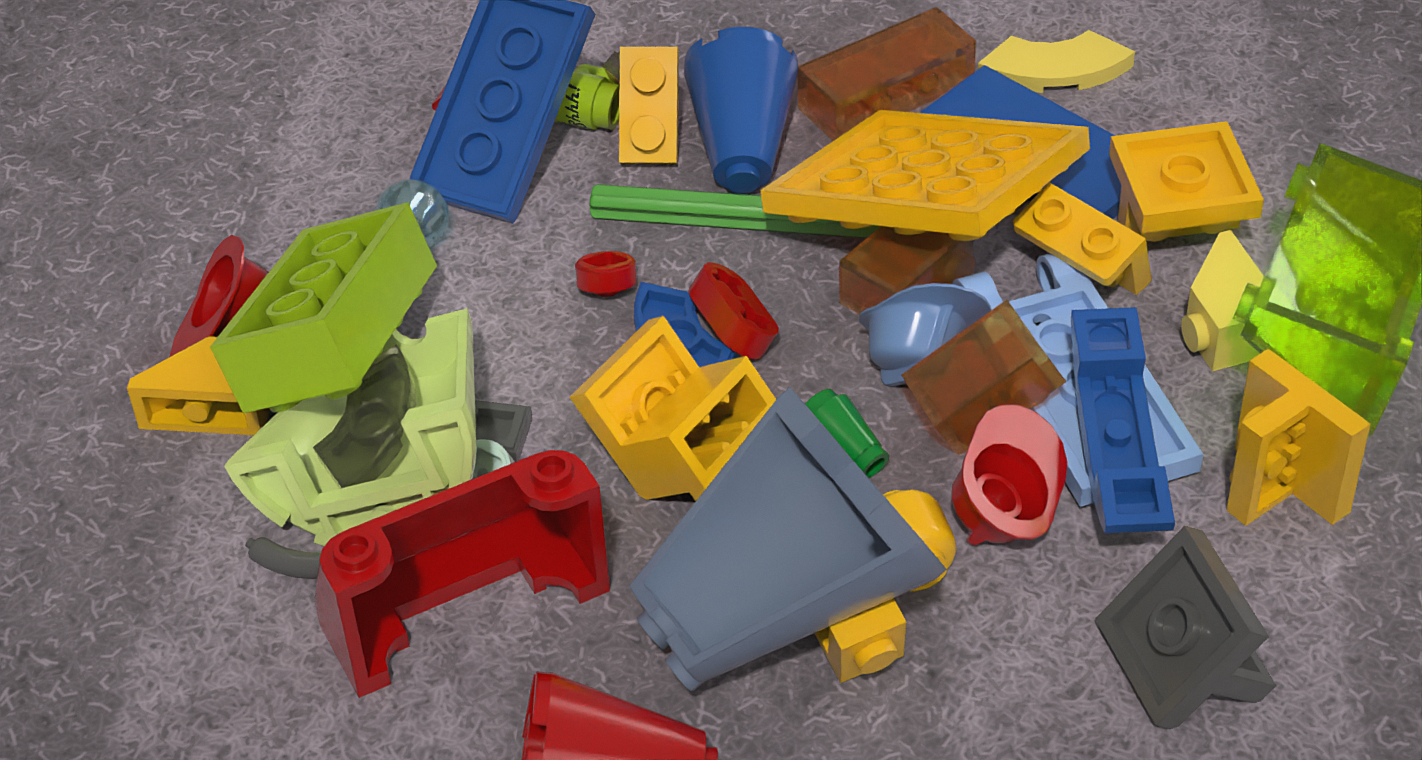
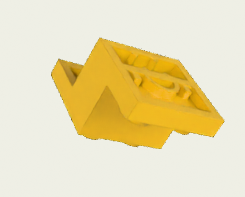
(667, 416)

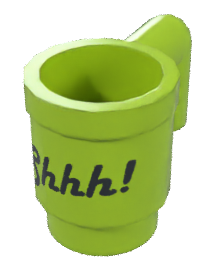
(590, 100)

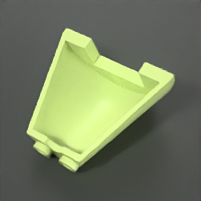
(289, 483)

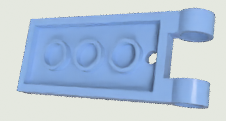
(1062, 292)

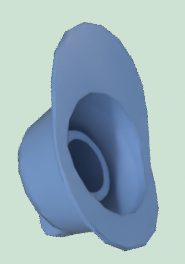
(917, 324)

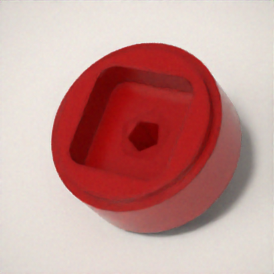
(605, 272)

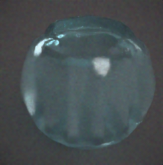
(426, 203)

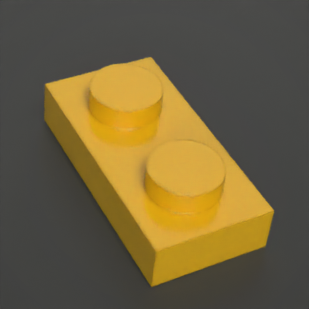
(649, 105)

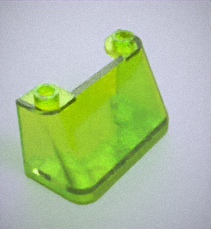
(1343, 280)

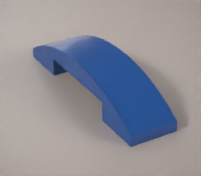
(1116, 422)

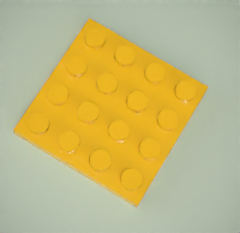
(926, 173)

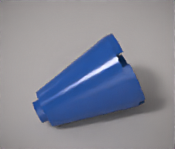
(741, 102)

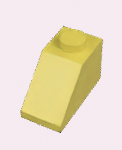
(1214, 301)

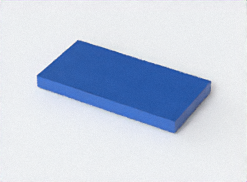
(998, 97)
(502, 103)

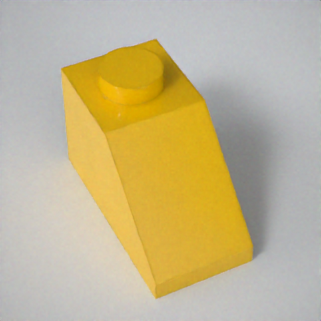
(190, 396)

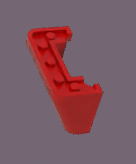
(522, 518)

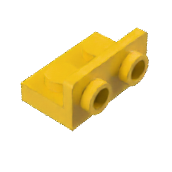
(1085, 239)

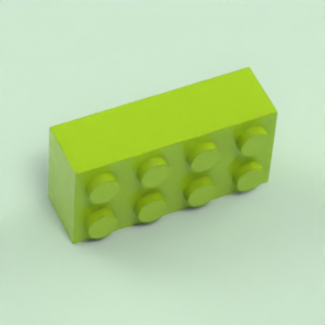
(325, 310)

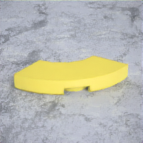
(1077, 61)

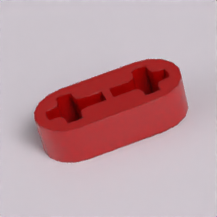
(733, 310)

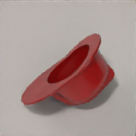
(221, 293)
(1010, 477)

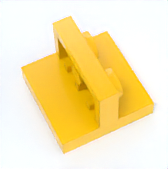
(1183, 181)
(1294, 443)

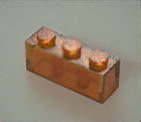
(885, 71)

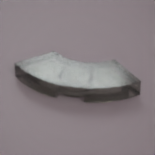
(371, 426)

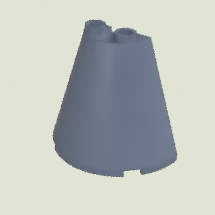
(776, 551)

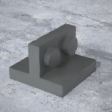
(1186, 632)

